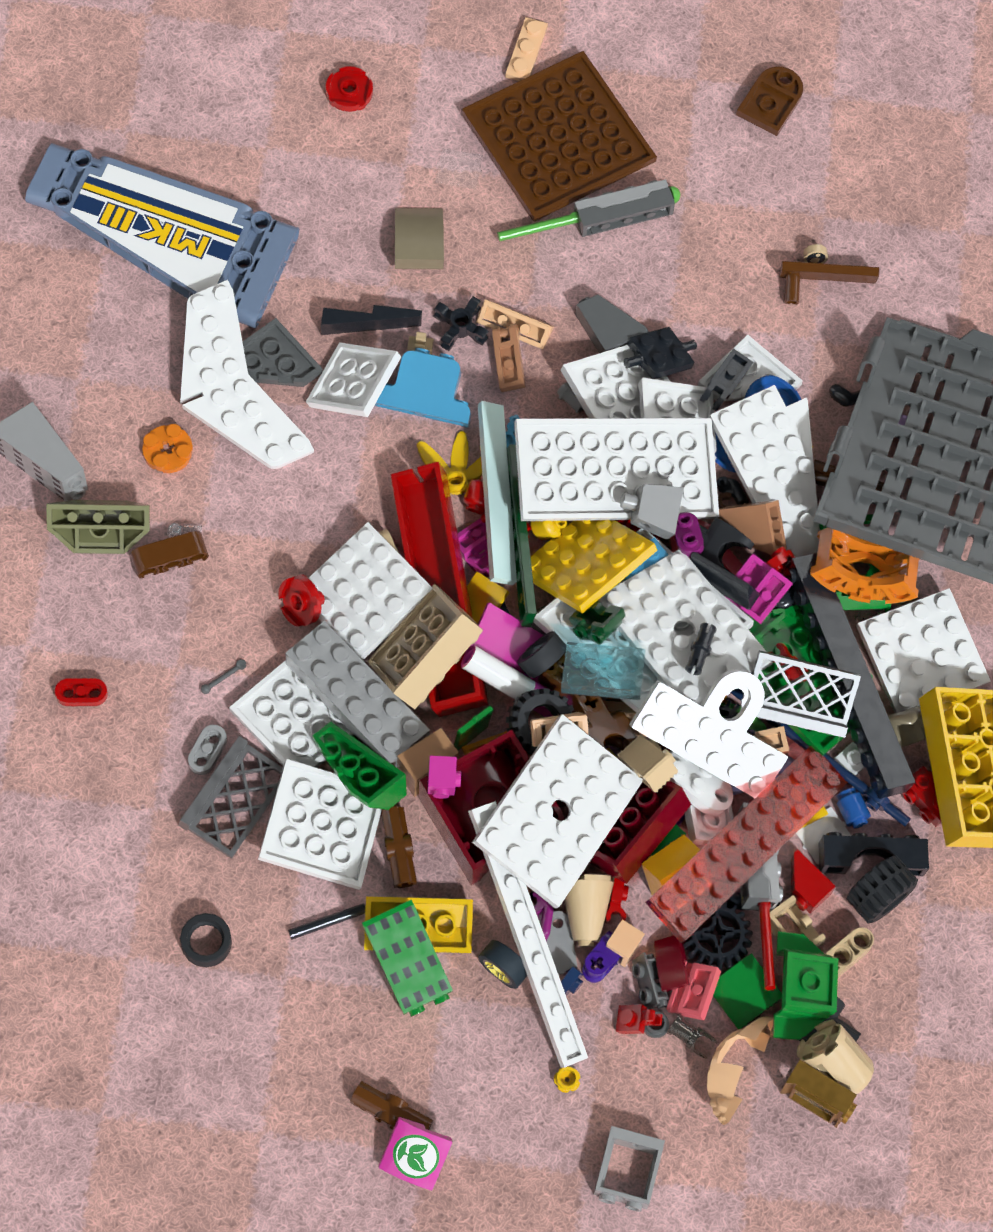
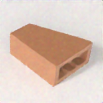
(758, 522)

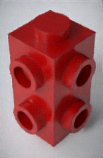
(924, 796)

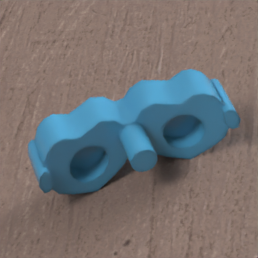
(510, 437)

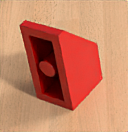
(808, 883)

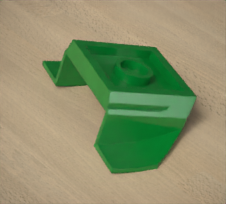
(807, 987)

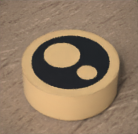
(815, 254)

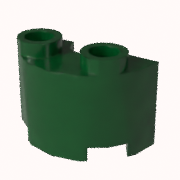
(597, 622)

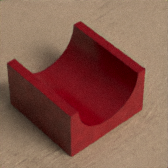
(484, 779)

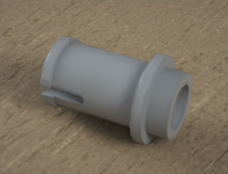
(566, 393)

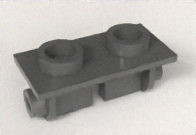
(650, 993)

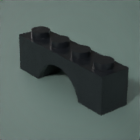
(839, 851)

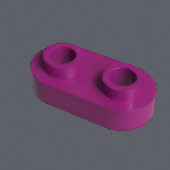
(687, 531)

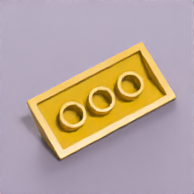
(445, 920)

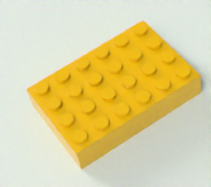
(961, 760)

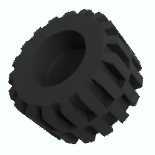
(525, 704)
(882, 889)

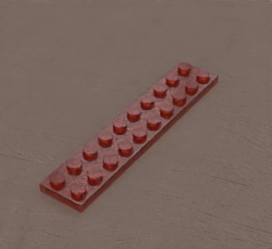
(745, 843)

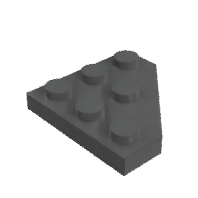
(278, 357)

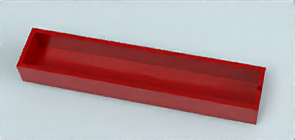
(435, 553)

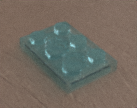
(603, 671)

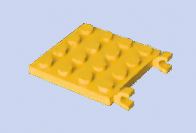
(588, 561)

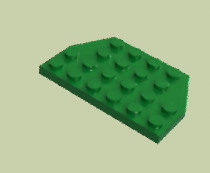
(788, 628)

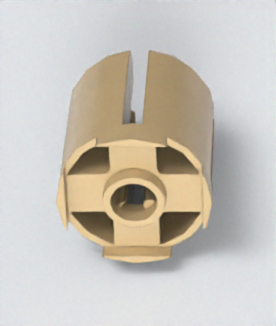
(837, 1056)

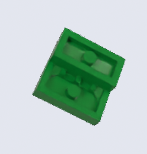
(743, 992)

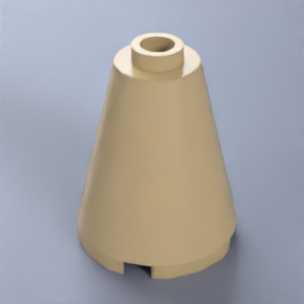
(588, 907)

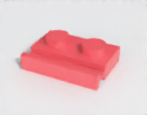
(695, 998)

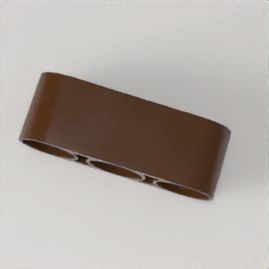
(169, 553)

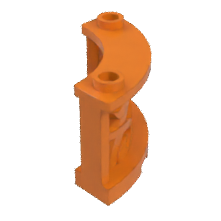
(835, 573)

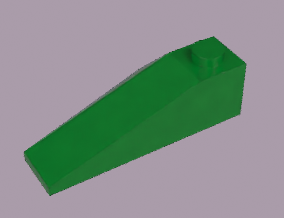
(361, 769)

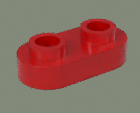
(81, 692)

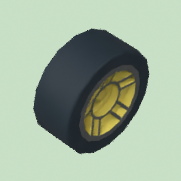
(503, 964)

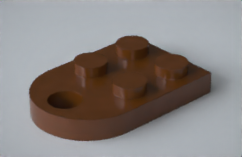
(770, 101)

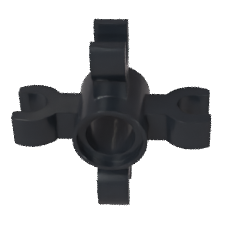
(456, 331)

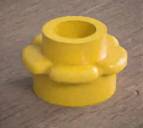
(572, 1074)

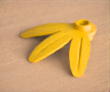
(459, 460)

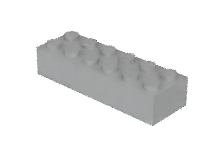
(355, 693)

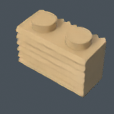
(649, 762)

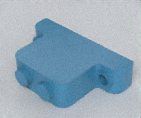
(427, 388)

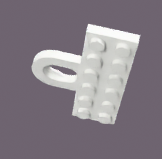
(709, 739)

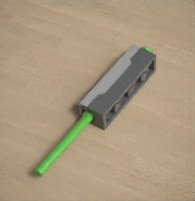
(610, 210)

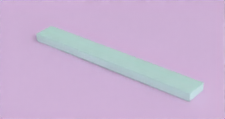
(496, 493)

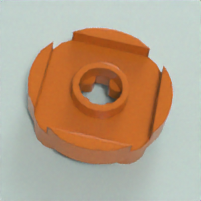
(162, 461)

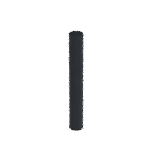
(327, 921)

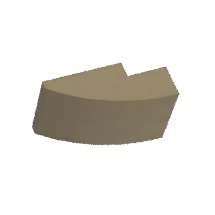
(419, 238)

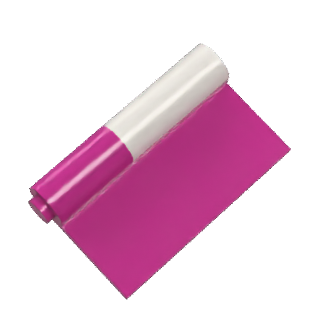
(497, 652)

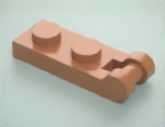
(508, 358)

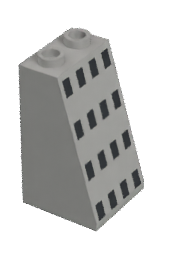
(39, 451)

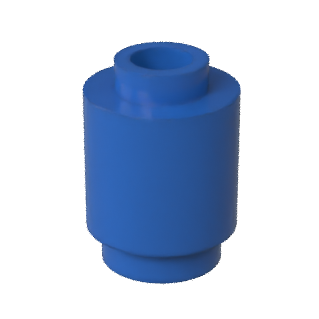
(853, 808)

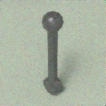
(240, 665)

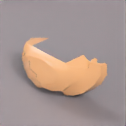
(723, 1077)

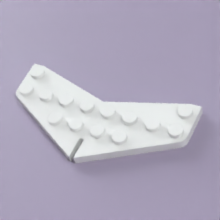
(230, 398)

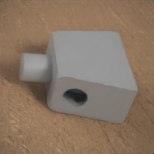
(654, 508)

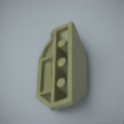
(98, 525)

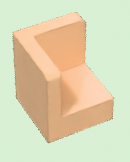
(625, 941)

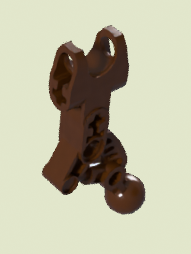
(603, 727)

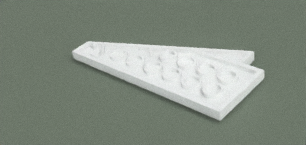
(774, 460)

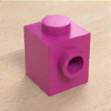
(443, 776)

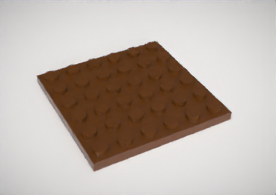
(558, 135)

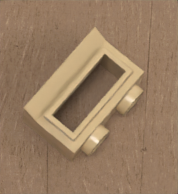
(802, 921)

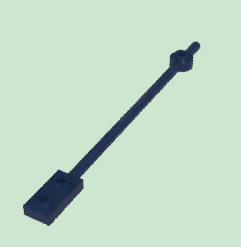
(872, 800)

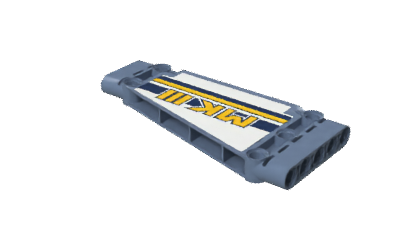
(167, 226)

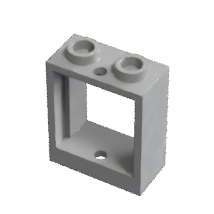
(634, 1141)

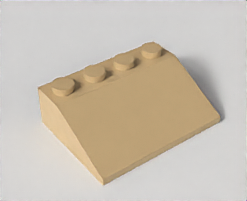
(424, 647)

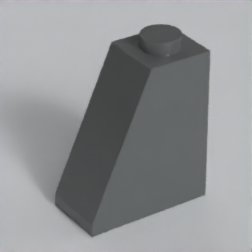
(606, 324)

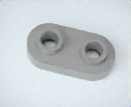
(205, 750)

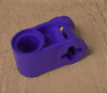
(603, 957)

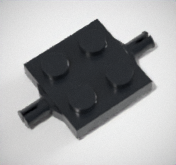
(660, 353)

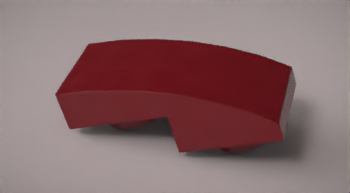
(670, 963)

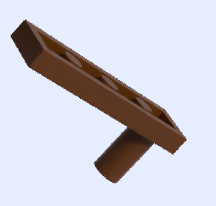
(816, 271)

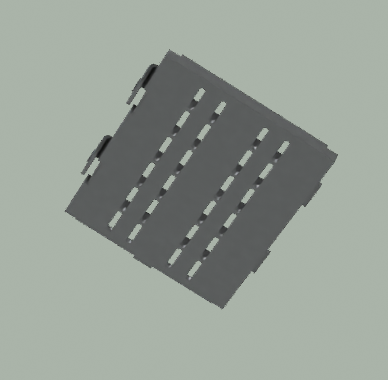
(946, 448)

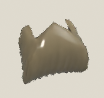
(908, 726)

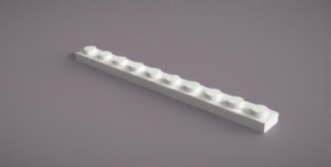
(534, 955)

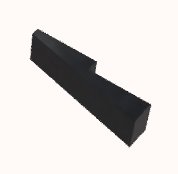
(382, 318)

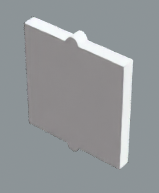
(812, 833)

